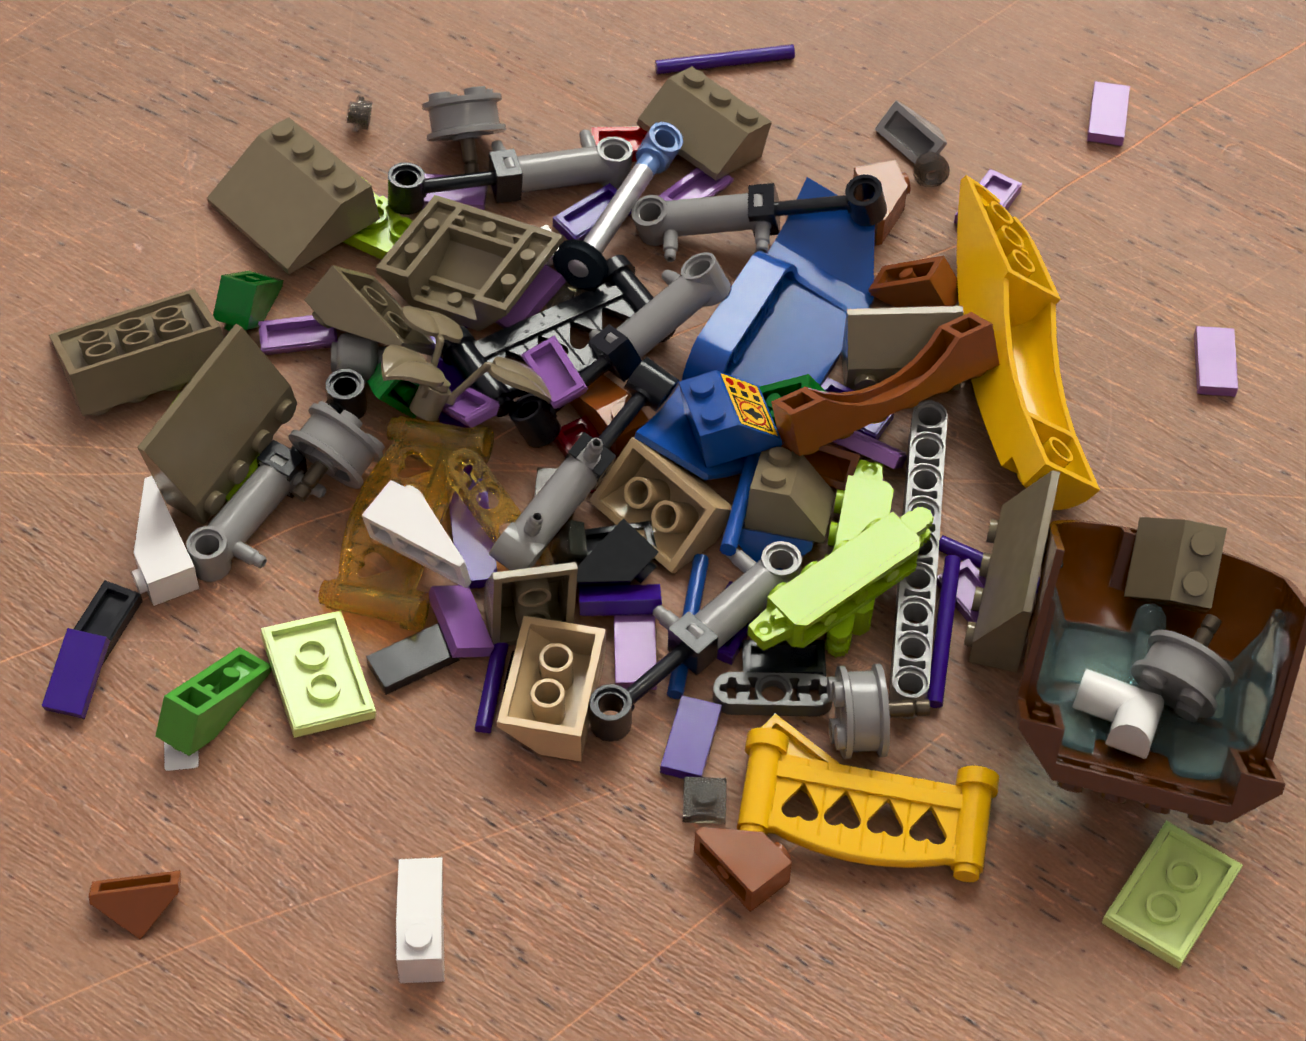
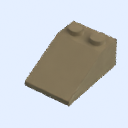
(364, 308)
(532, 592)

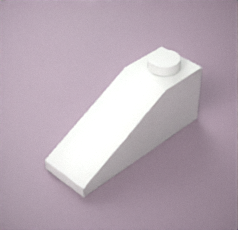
(408, 525)
(159, 551)
(420, 920)

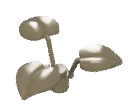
(434, 390)

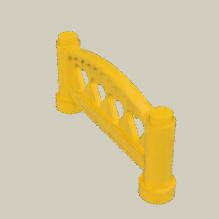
(959, 808)

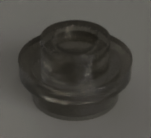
(359, 114)
(928, 162)

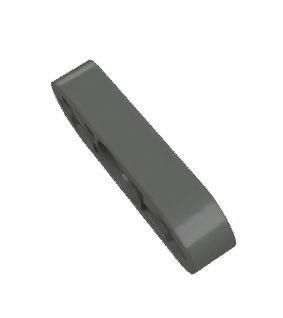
(760, 706)

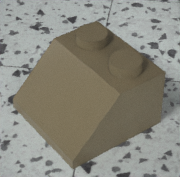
(789, 497)
(1175, 563)

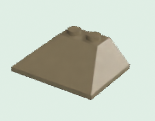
(466, 262)

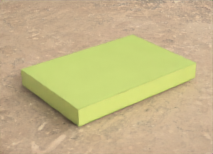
(318, 673)
(1172, 894)

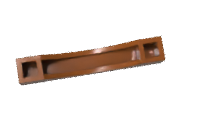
(953, 355)

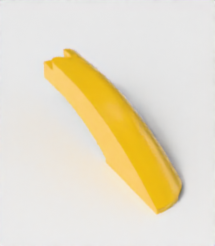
(1024, 395)

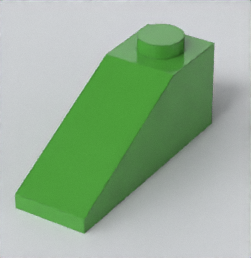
(208, 701)

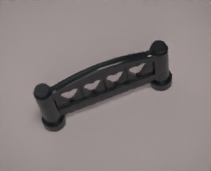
(618, 295)

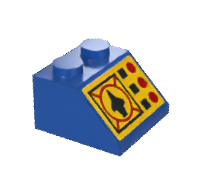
(727, 417)

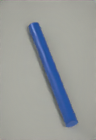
(739, 507)
(692, 604)

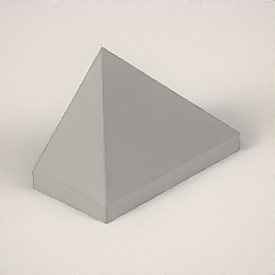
(910, 132)

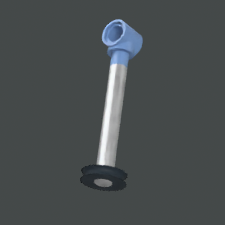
(582, 261)

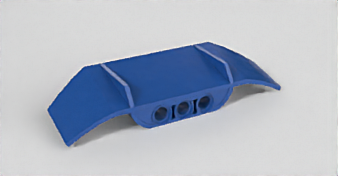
(777, 320)

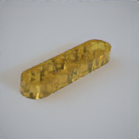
(489, 519)

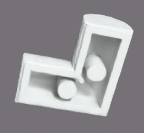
(1130, 708)

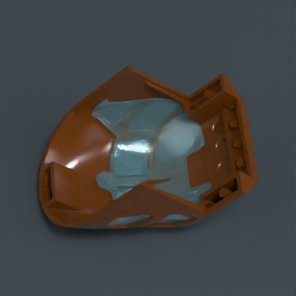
(1085, 622)

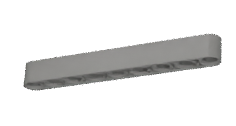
(923, 471)

